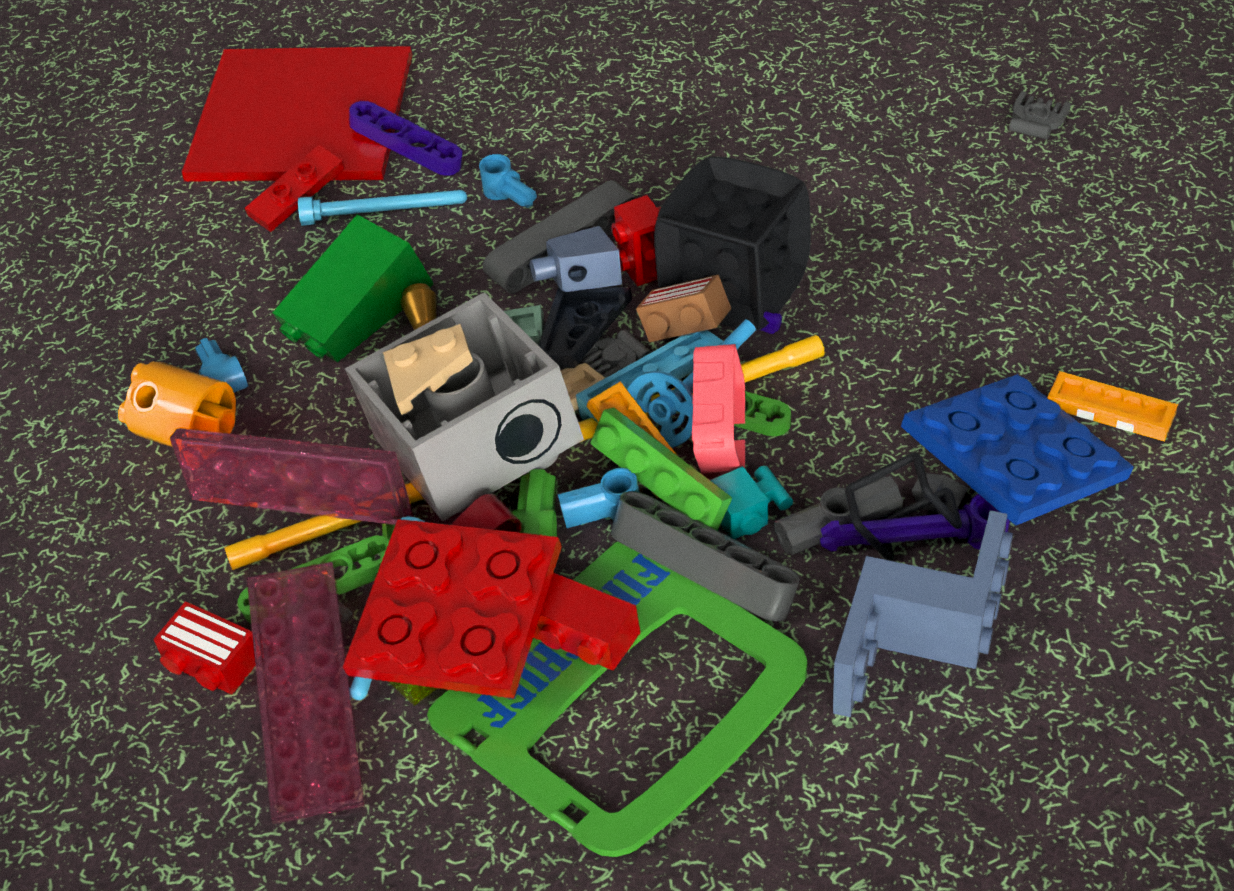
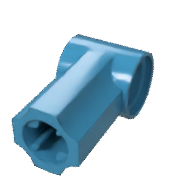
(597, 500)

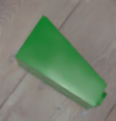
(350, 290)

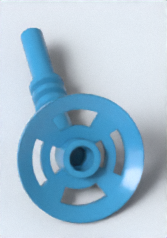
(674, 401)

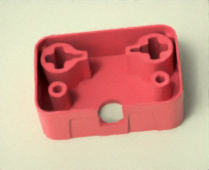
(716, 408)

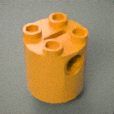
(175, 398)

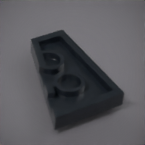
(579, 322)

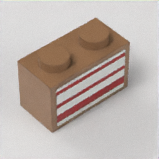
(683, 308)

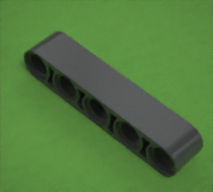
(510, 262)
(705, 556)

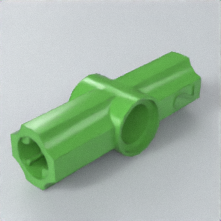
(537, 503)

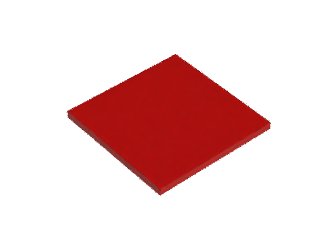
(283, 102)

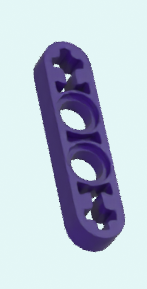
(437, 156)

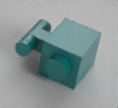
(750, 500)

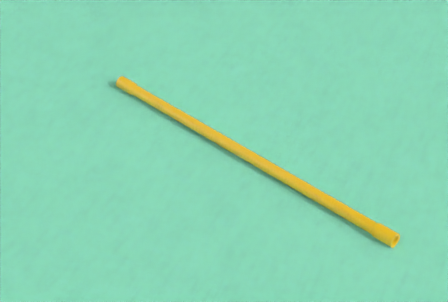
(262, 546)

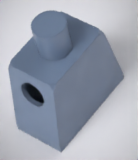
(579, 261)

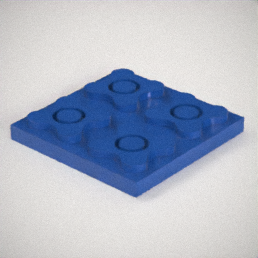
(1016, 448)

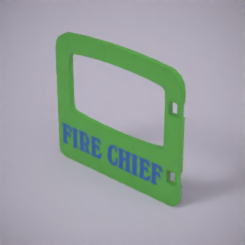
(557, 678)

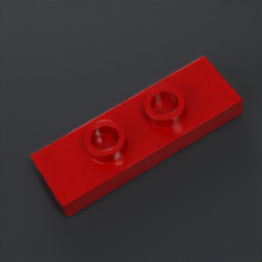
(301, 180)

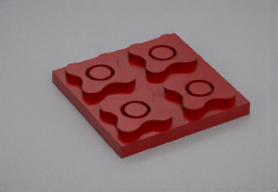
(454, 608)

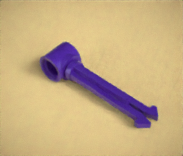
(973, 518)

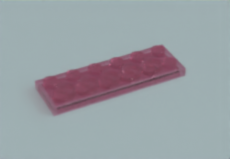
(292, 476)

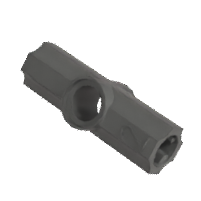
(804, 527)

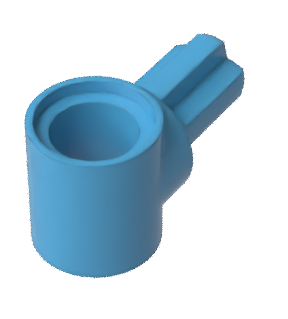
(503, 182)
(220, 365)

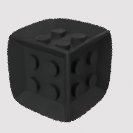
(738, 224)

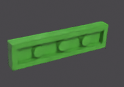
(660, 469)

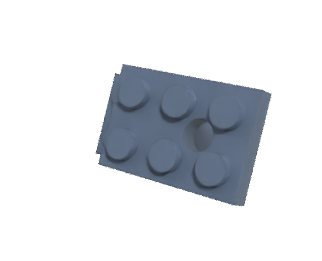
(921, 614)

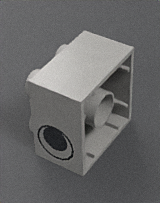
(482, 424)

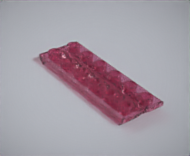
(304, 694)

